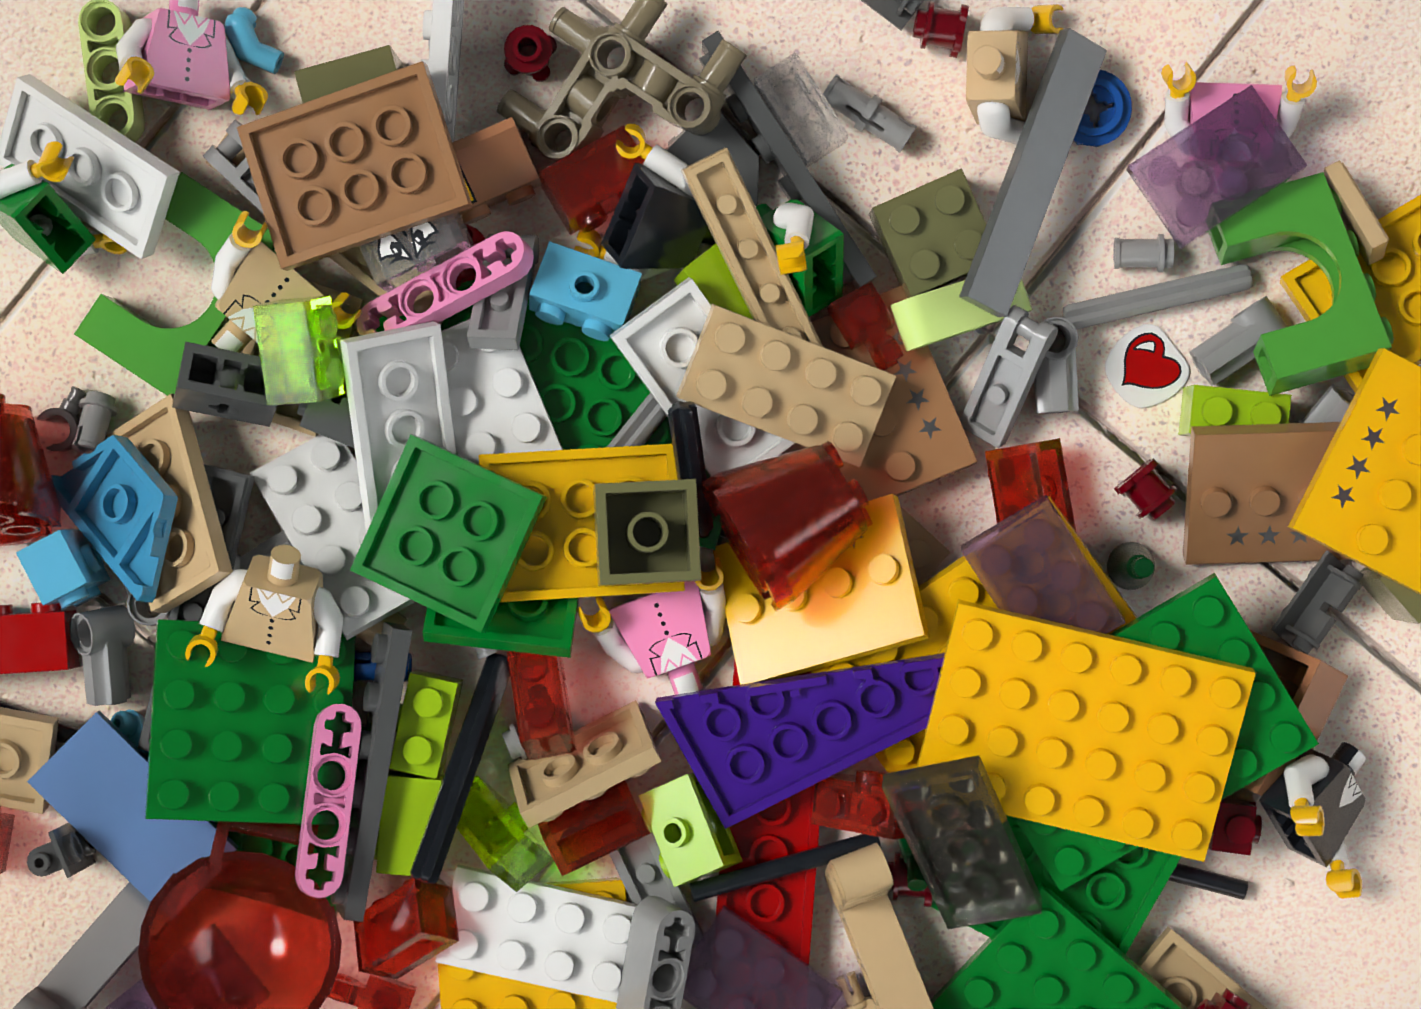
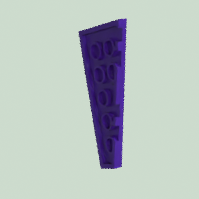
(791, 732)

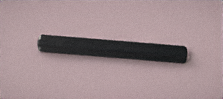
(461, 770)

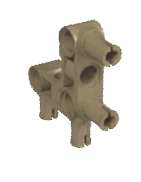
(595, 89)

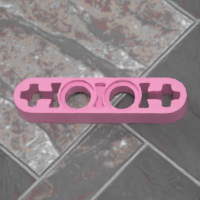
(442, 282)
(334, 801)

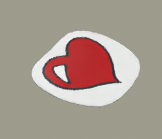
(1146, 367)

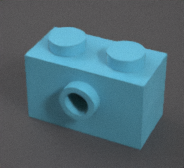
(583, 292)
(64, 568)

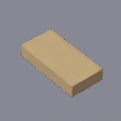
(1357, 213)

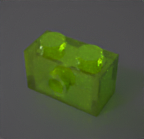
(299, 350)
(501, 836)

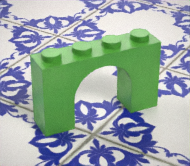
(1307, 220)
(154, 351)

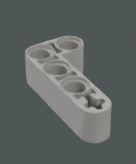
(94, 956)
(656, 956)

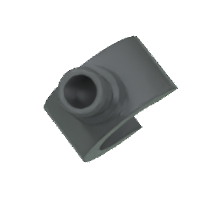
(69, 410)

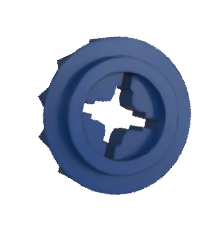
(1111, 122)

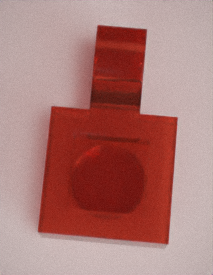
(865, 320)
(376, 994)

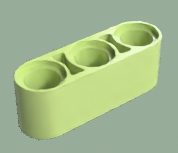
(97, 54)
(944, 315)

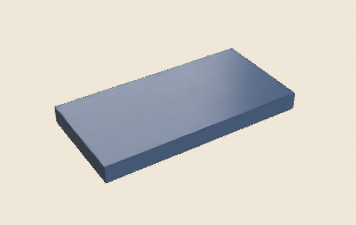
(101, 792)

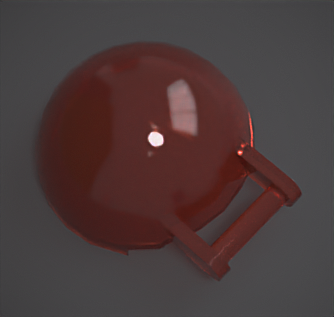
(239, 932)

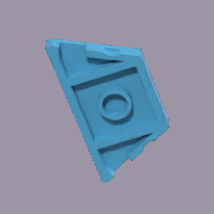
(121, 511)

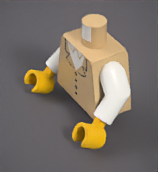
(999, 67)
(251, 275)
(276, 610)

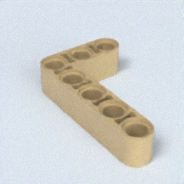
(859, 892)

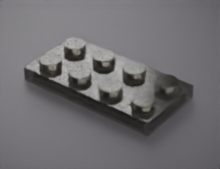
(962, 842)

